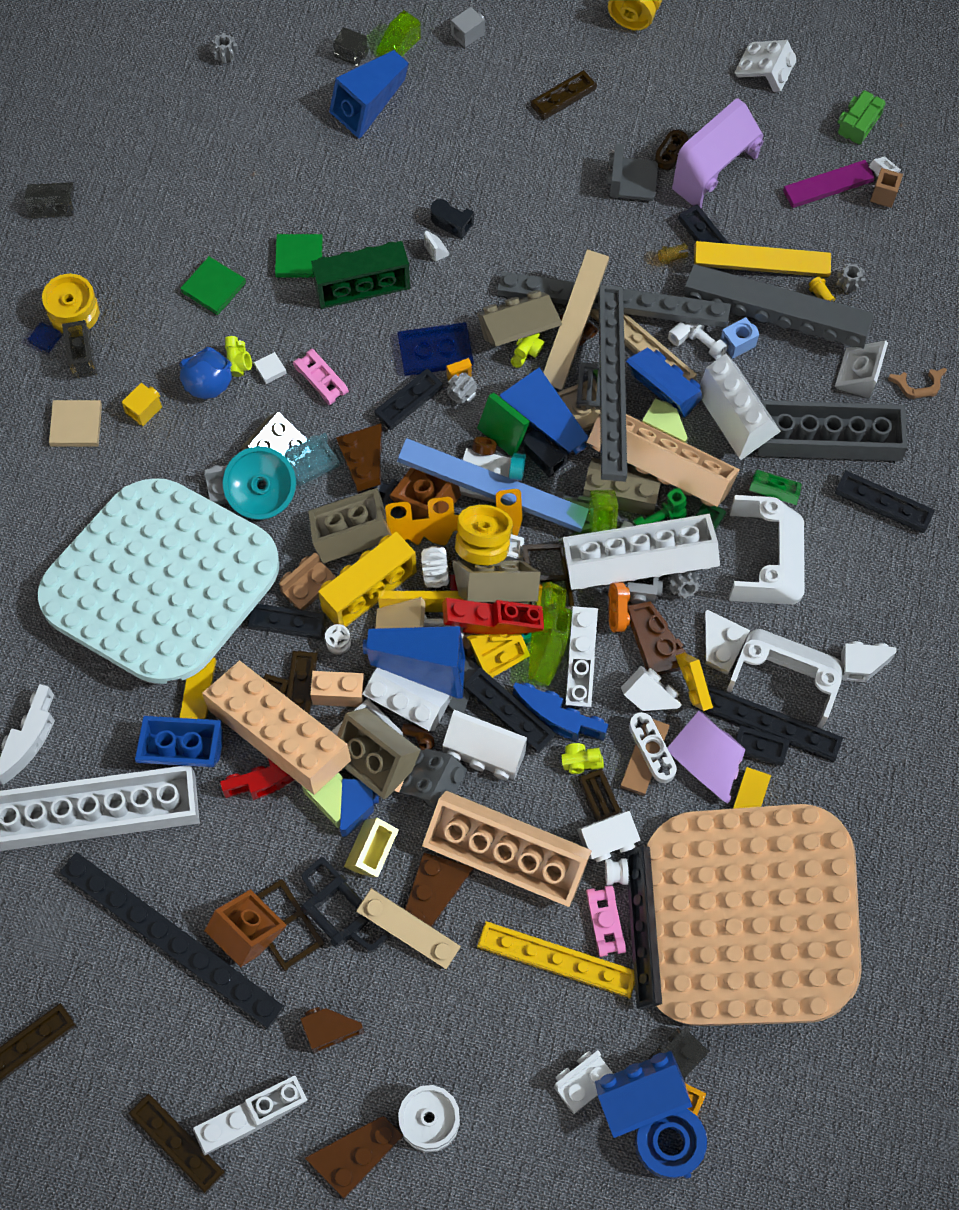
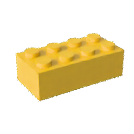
(359, 584)

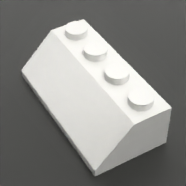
(736, 407)

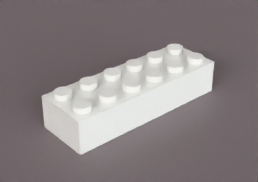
(641, 551)

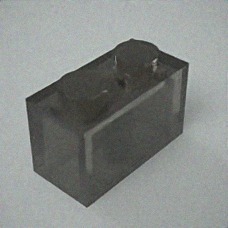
(79, 349)

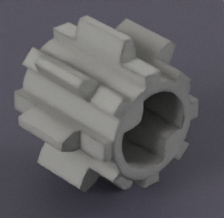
(224, 48)
(850, 278)
(462, 388)
(684, 583)

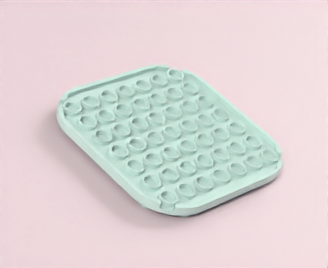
(159, 580)

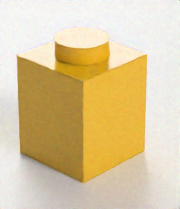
(142, 404)

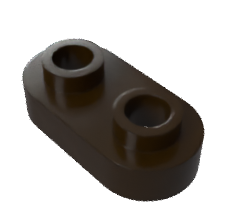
(669, 150)

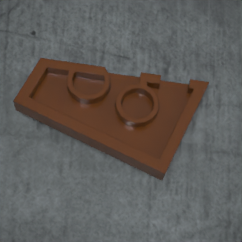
(363, 456)
(654, 639)
(435, 886)
(355, 1155)

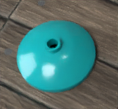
(245, 473)

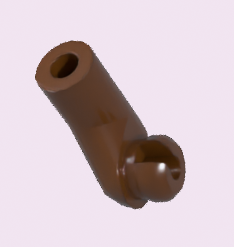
(423, 736)

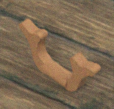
(913, 393)

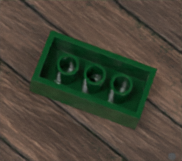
(361, 274)

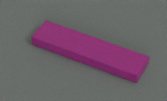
(828, 183)

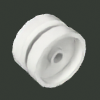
(433, 1135)

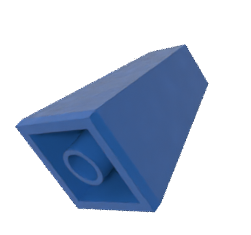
(366, 90)
(546, 411)
(421, 655)

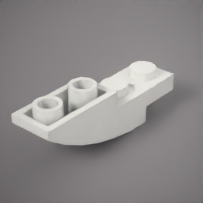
(581, 657)
(23, 745)
(250, 1115)

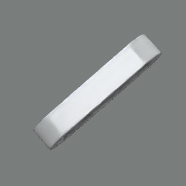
(666, 761)

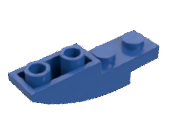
(549, 710)

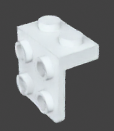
(768, 59)

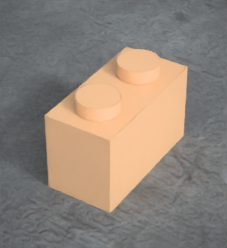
(337, 688)

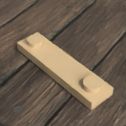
(408, 928)

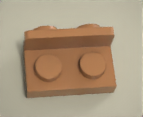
(305, 581)

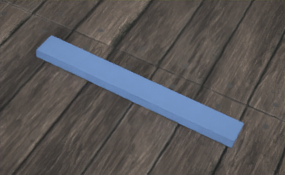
(489, 483)

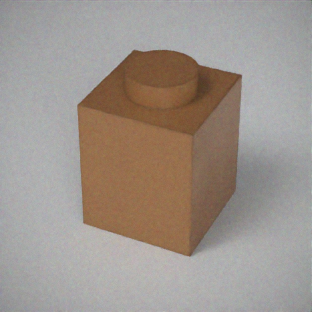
(886, 187)

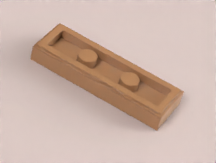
(638, 773)

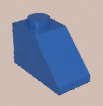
(356, 804)

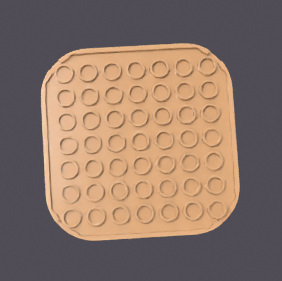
(755, 915)

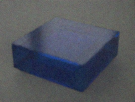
(44, 337)

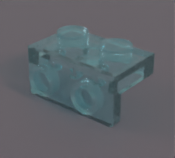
(311, 459)

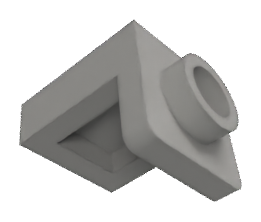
(644, 592)

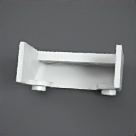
(778, 582)
(768, 646)

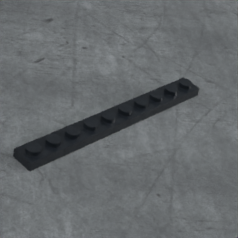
(172, 940)

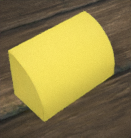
(371, 847)

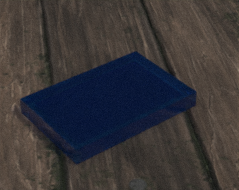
(434, 348)

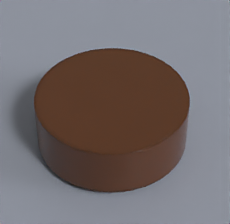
(484, 445)

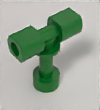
(673, 510)

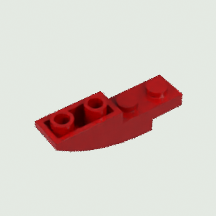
(494, 618)
(259, 781)

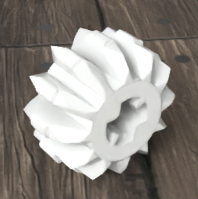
(435, 567)

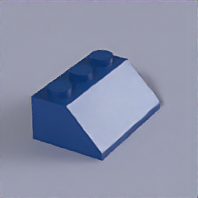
(665, 380)
(180, 741)
(642, 1093)

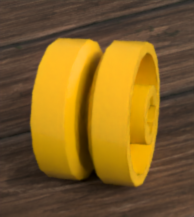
(633, 13)
(70, 300)
(483, 534)

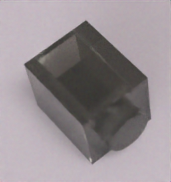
(350, 46)

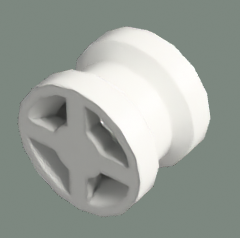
(337, 633)
(616, 871)

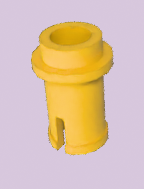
(819, 288)

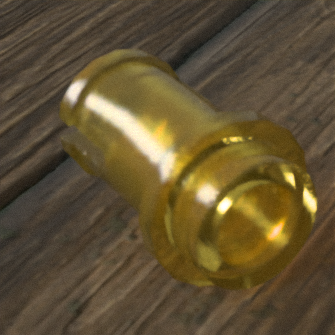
(672, 253)

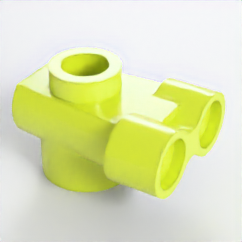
(527, 346)
(239, 358)
(578, 758)

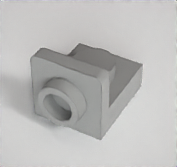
(214, 481)

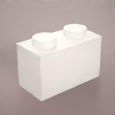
(609, 835)

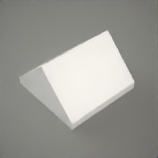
(861, 368)

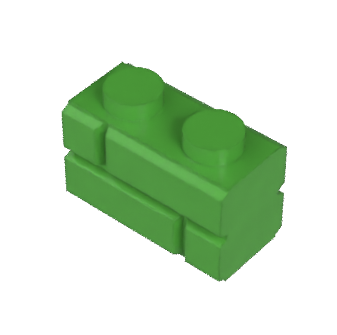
(861, 117)

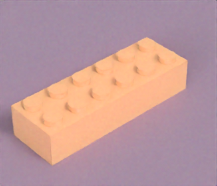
(674, 462)
(277, 727)
(506, 848)

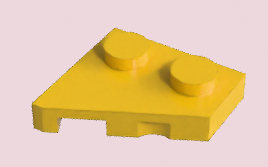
(498, 652)
(695, 681)

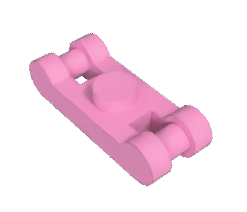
(320, 376)
(605, 921)

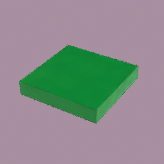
(295, 254)
(213, 285)
(503, 424)
(776, 487)

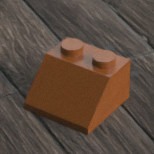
(421, 487)
(244, 927)

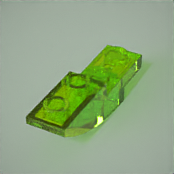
(549, 645)

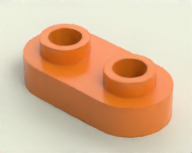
(617, 606)

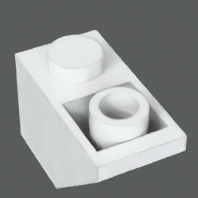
(864, 661)
(649, 693)

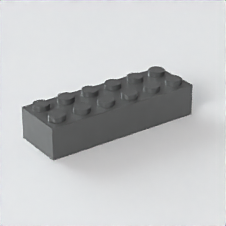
(836, 430)

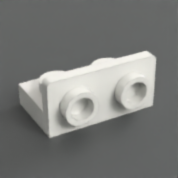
(578, 1086)

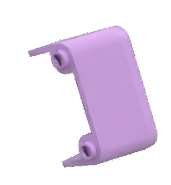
(713, 149)

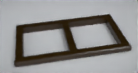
(550, 578)
(319, 942)

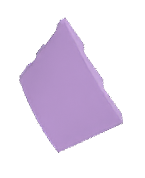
(708, 754)

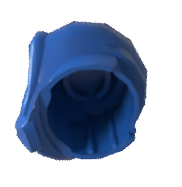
(205, 373)

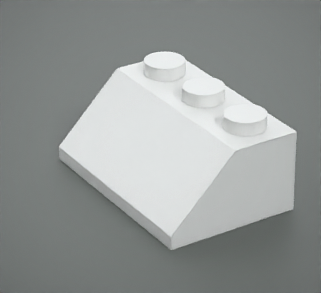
(407, 698)
(484, 745)

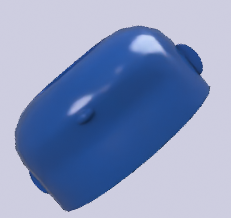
(679, 1165)

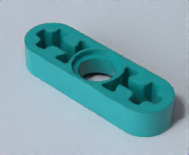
(517, 466)

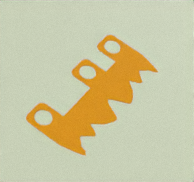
(440, 526)

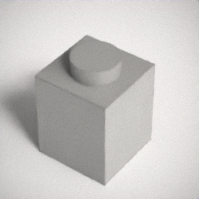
(468, 27)

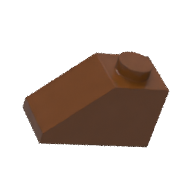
(328, 1028)

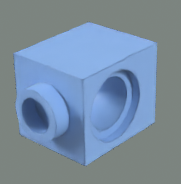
(740, 345)

